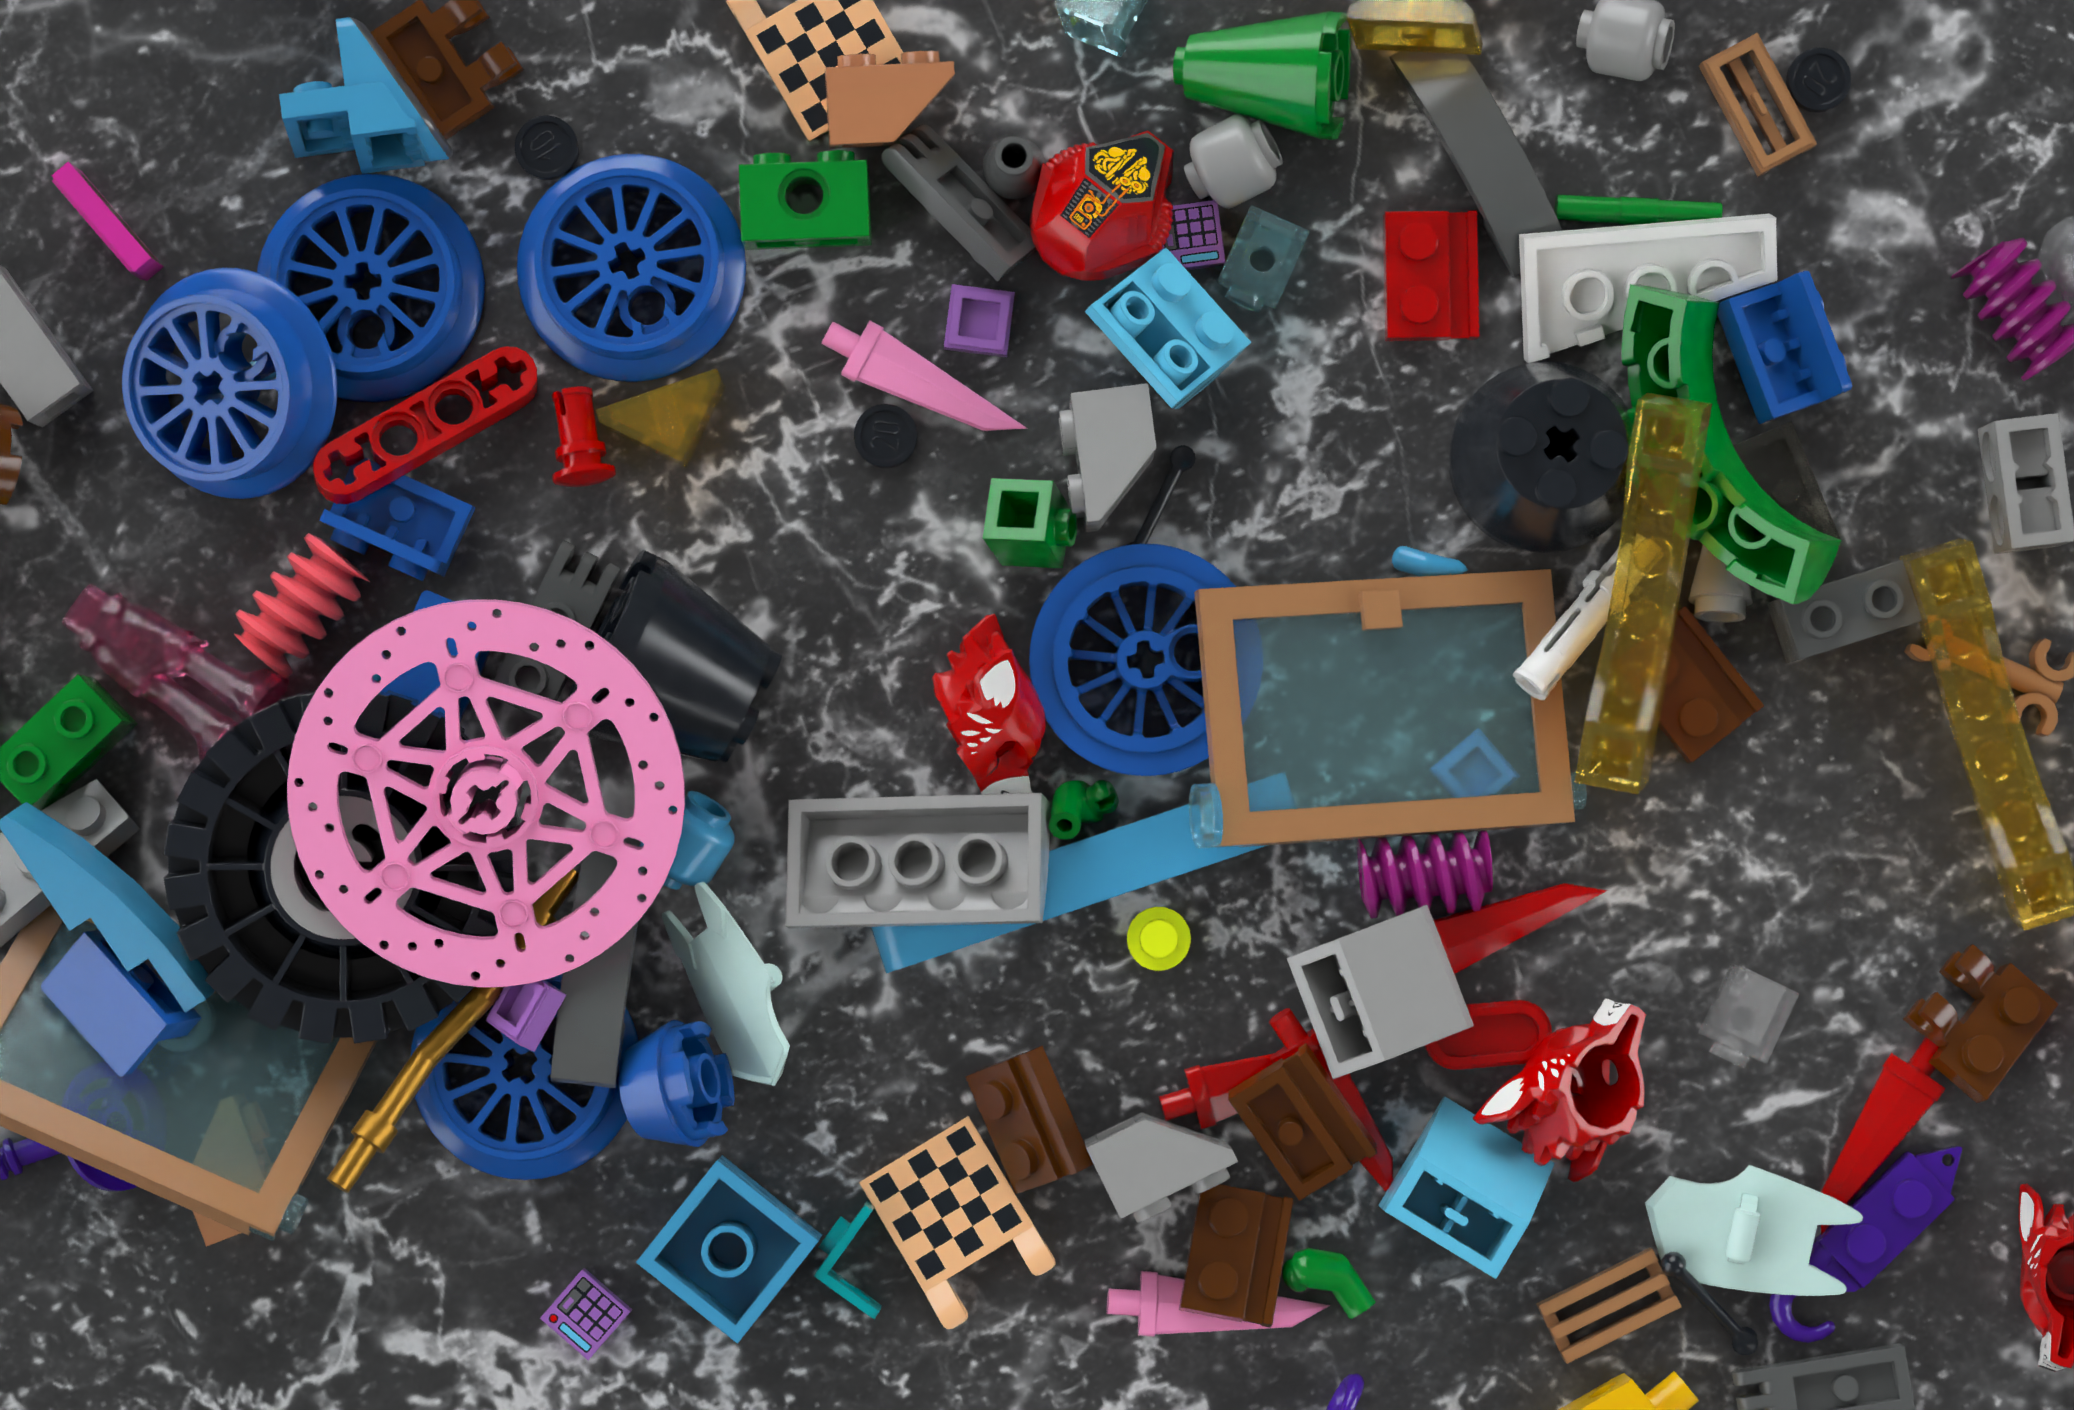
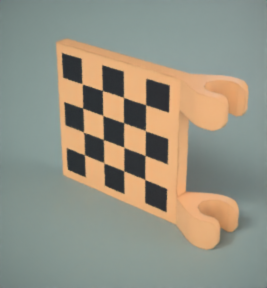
(807, 39)
(950, 1209)

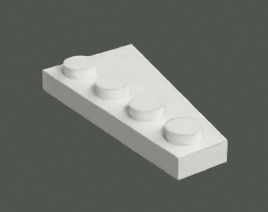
(1581, 278)

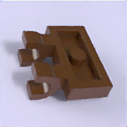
(434, 69)
(1992, 1031)

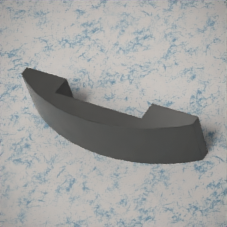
(1479, 147)
(593, 1011)

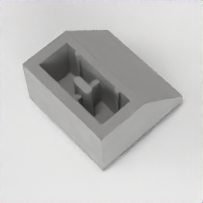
(1112, 446)
(1380, 992)
(1153, 1158)

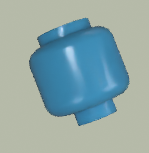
(703, 841)

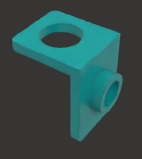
(834, 1245)

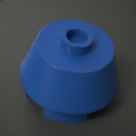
(676, 1085)

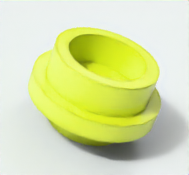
(1158, 938)

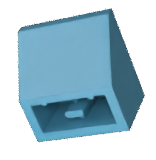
(1169, 328)
(1467, 1188)

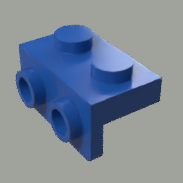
(1784, 347)
(404, 519)

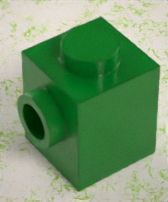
(1028, 523)

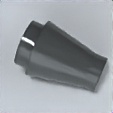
(1013, 182)

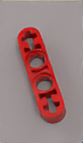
(431, 432)

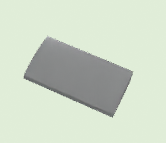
(917, 860)

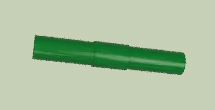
(1632, 209)

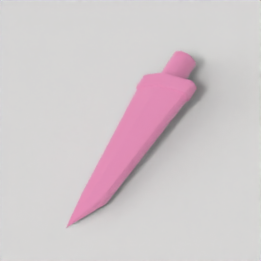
(898, 370)
(1159, 1310)

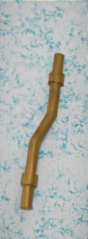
(376, 1128)

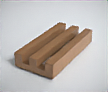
(1737, 119)
(1657, 1282)

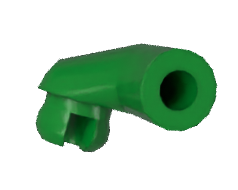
(1080, 803)
(1328, 1272)

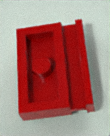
(1431, 275)

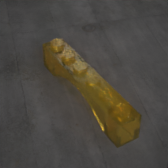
(1646, 591)
(1989, 733)

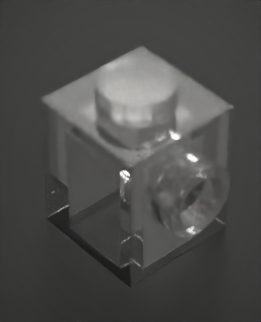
(1747, 1016)

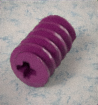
(2020, 305)
(1425, 873)

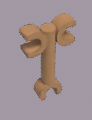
(2039, 683)

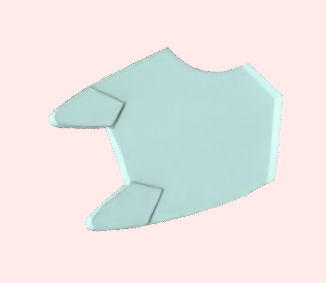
(732, 990)
(1748, 1231)

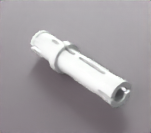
(1569, 634)

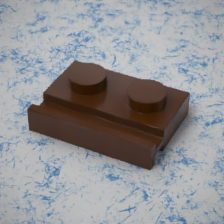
(1701, 692)
(1029, 1120)
(1302, 1122)
(1236, 1255)

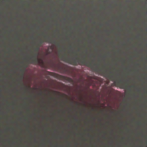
(148, 650)

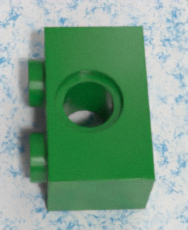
(837, 222)
(62, 742)

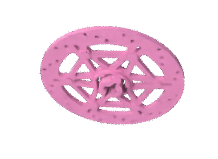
(459, 677)

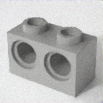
(2026, 483)

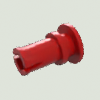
(579, 440)

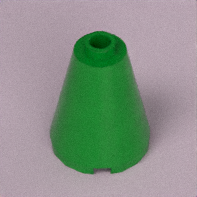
(1272, 71)

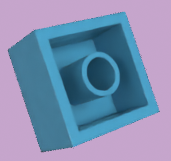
(729, 1249)

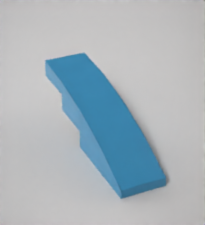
(89, 885)

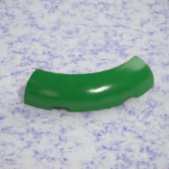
(1671, 354)

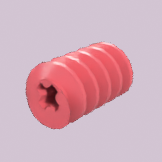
(298, 605)

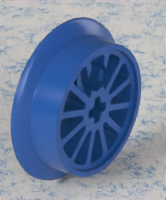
(287, 344)
(435, 348)
(654, 348)
(1050, 653)
(511, 1157)

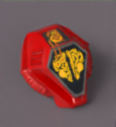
(1103, 207)

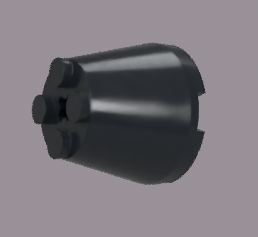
(1508, 479)
(691, 655)

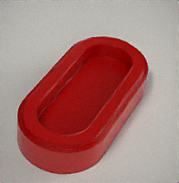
(1501, 1036)

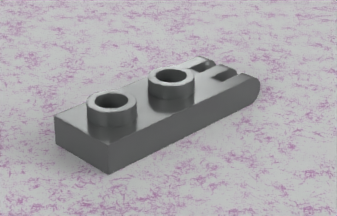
(960, 200)
(566, 595)
(1839, 1381)

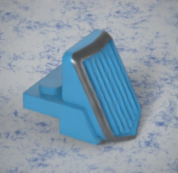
(368, 114)

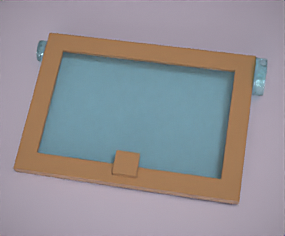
(1378, 710)
(202, 1121)

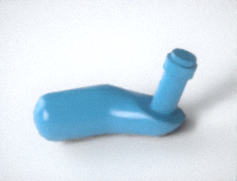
(1424, 563)

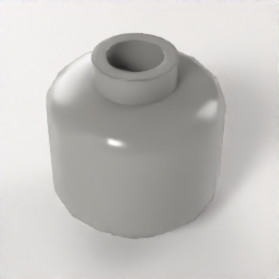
(1626, 38)
(1233, 161)

